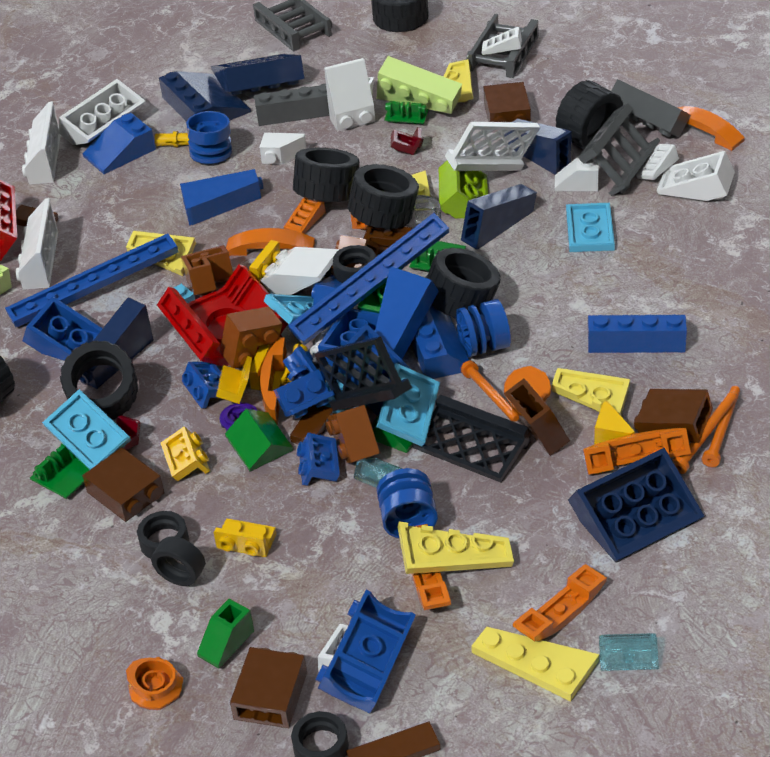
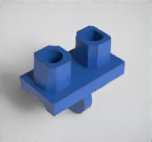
(300, 364)

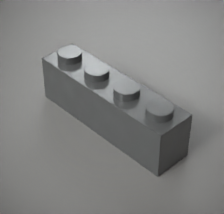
(291, 105)
(652, 110)

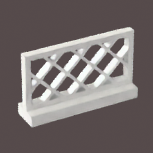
(491, 158)

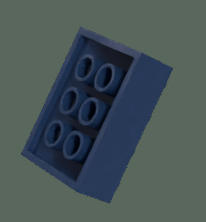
(259, 72)
(199, 92)
(636, 505)

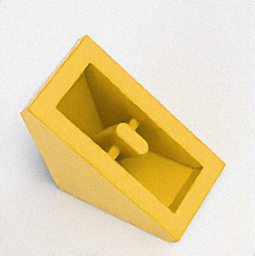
(610, 424)

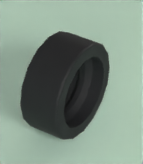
(350, 255)
(156, 522)
(183, 551)
(316, 722)

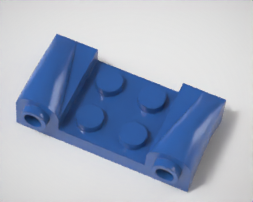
(365, 653)

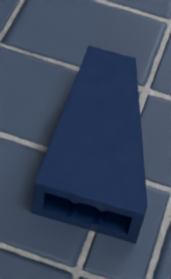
(549, 147)
(495, 213)
(127, 329)

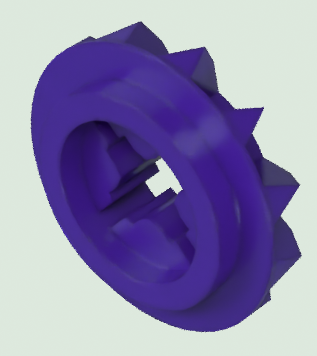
(232, 412)

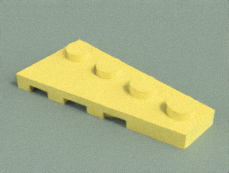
(439, 551)
(540, 662)

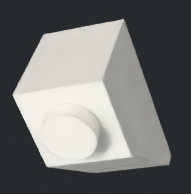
(281, 147)
(578, 176)

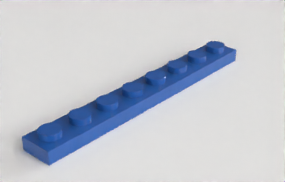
(94, 278)
(368, 279)

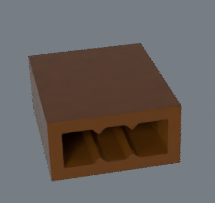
(506, 102)
(675, 410)
(537, 417)
(123, 484)
(268, 687)

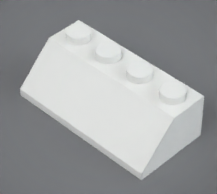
(97, 112)
(42, 147)
(38, 248)

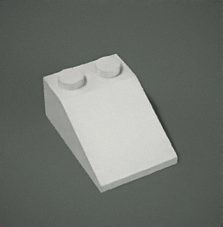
(349, 95)
(699, 178)
(297, 269)

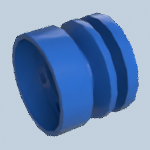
(209, 137)
(487, 327)
(406, 497)

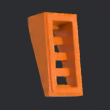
(303, 217)

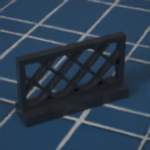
(366, 391)
(484, 423)

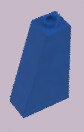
(219, 194)
(403, 308)

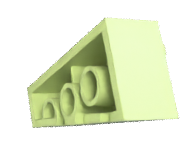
(412, 84)

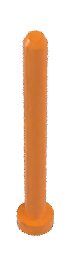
(470, 370)
(712, 457)
(682, 462)

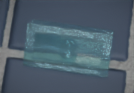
(372, 470)
(628, 652)

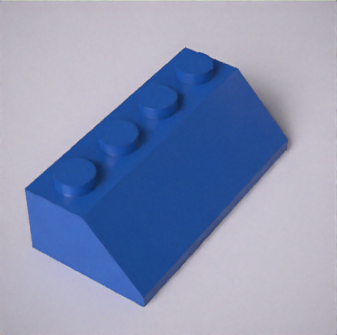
(636, 333)
(438, 346)

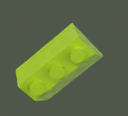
(458, 188)

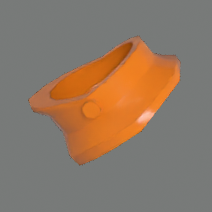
(536, 378)
(153, 683)

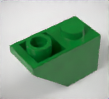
(225, 633)

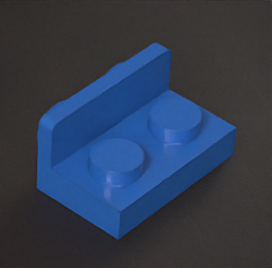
(201, 381)
(303, 393)
(318, 458)

